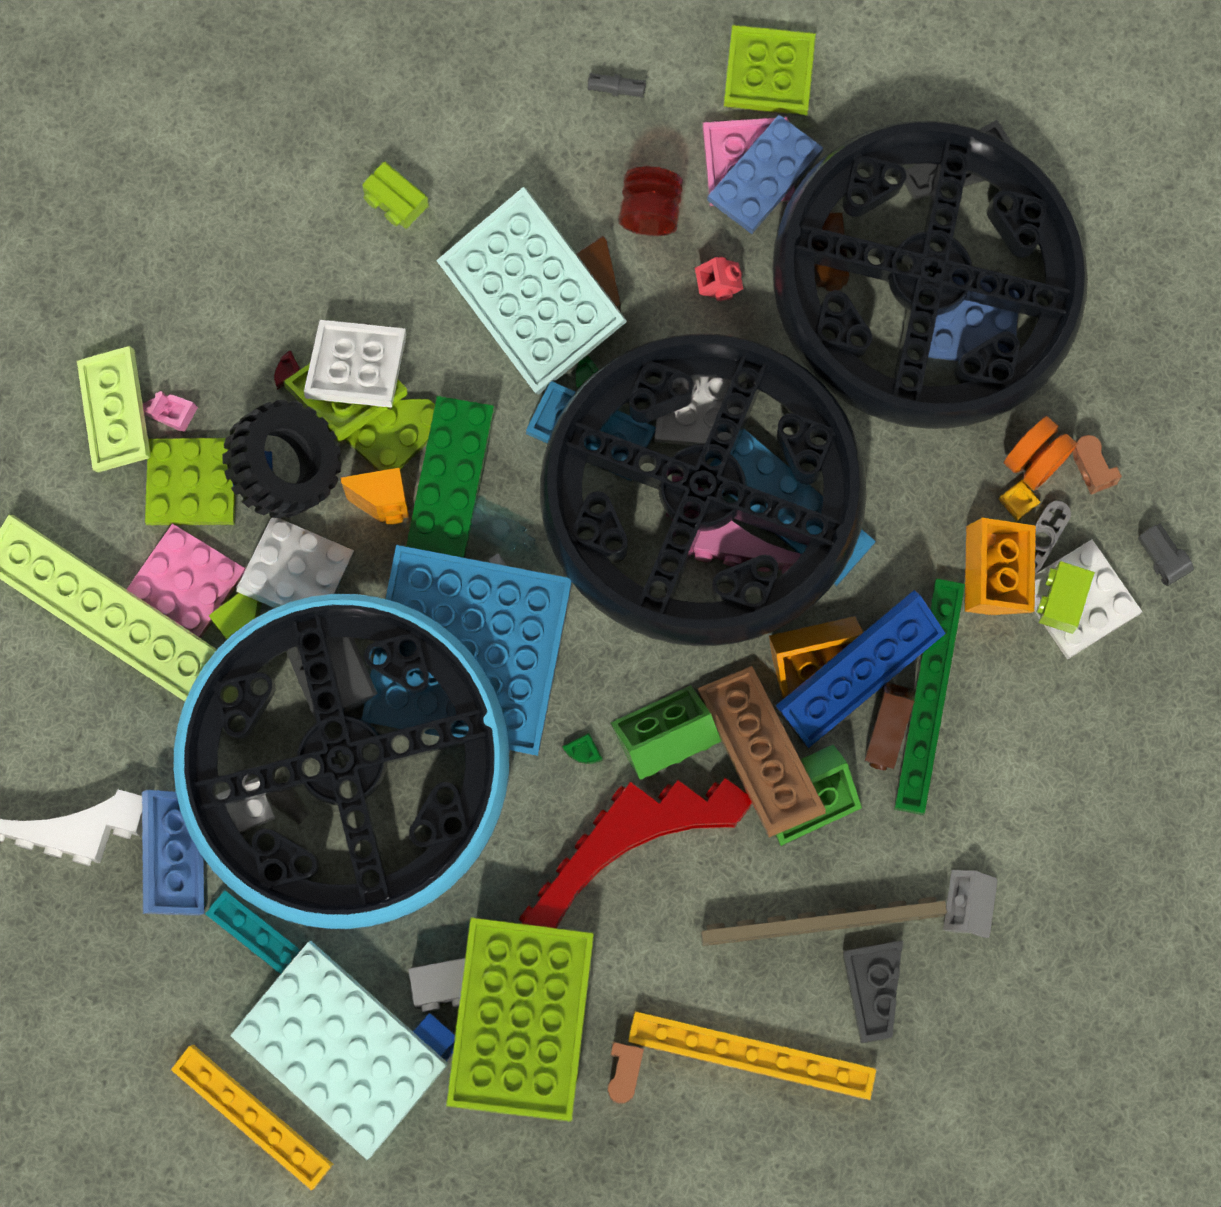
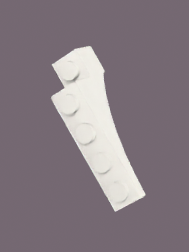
(80, 833)

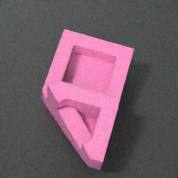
(170, 410)

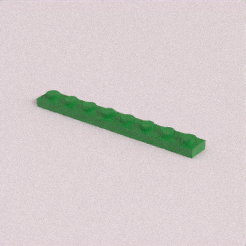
(929, 701)

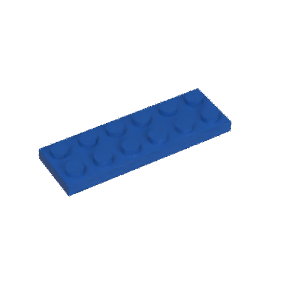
(861, 669)

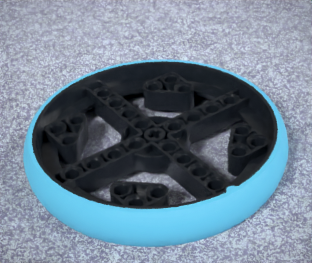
(246, 866)

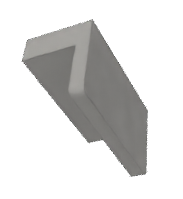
(970, 903)

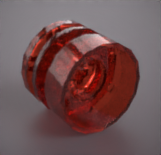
(650, 201)

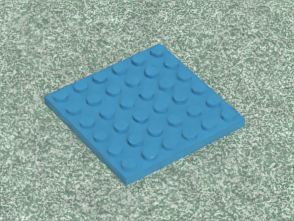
(505, 620)

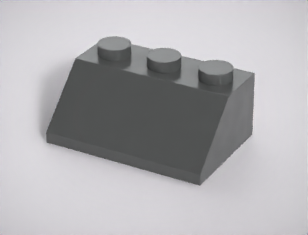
(350, 670)

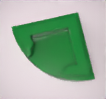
(585, 370)
(583, 750)

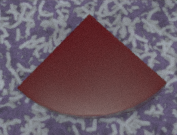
(285, 369)

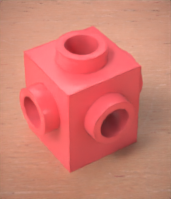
(719, 278)

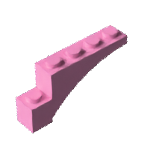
(736, 545)

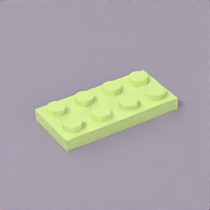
(113, 409)

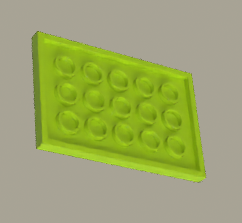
(520, 1020)

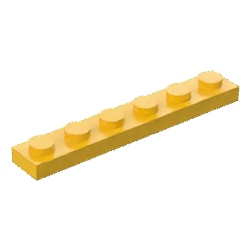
(252, 1117)

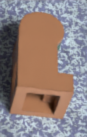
(1093, 465)
(624, 1083)

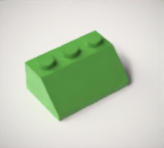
(666, 732)
(834, 786)

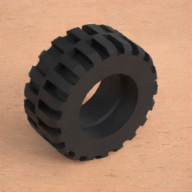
(311, 443)

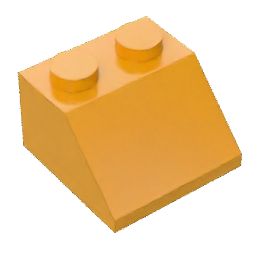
(378, 494)

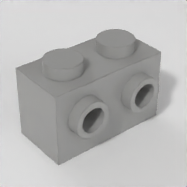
(437, 984)

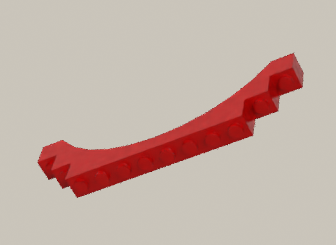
(628, 824)

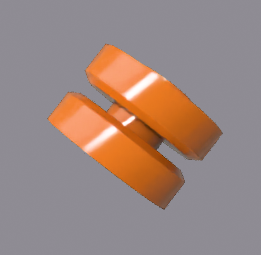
(1037, 450)

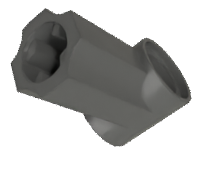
(1167, 559)

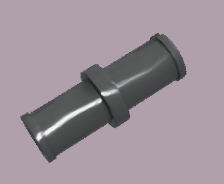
(616, 85)

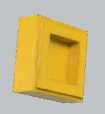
(1019, 500)

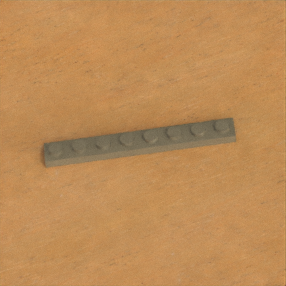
(835, 920)

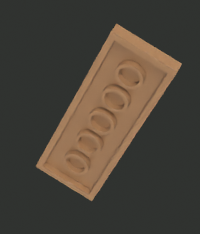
(761, 751)

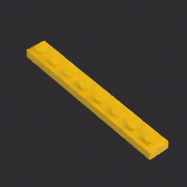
(752, 1055)

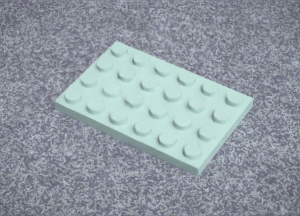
(531, 290)
(339, 1050)

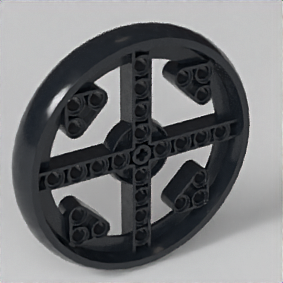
(1021, 188)
(674, 361)

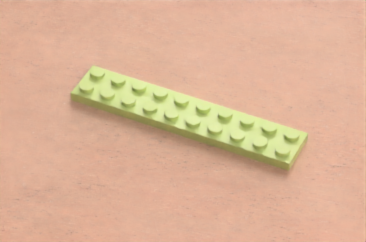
(102, 609)

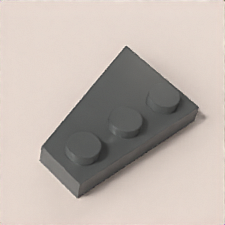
(873, 988)

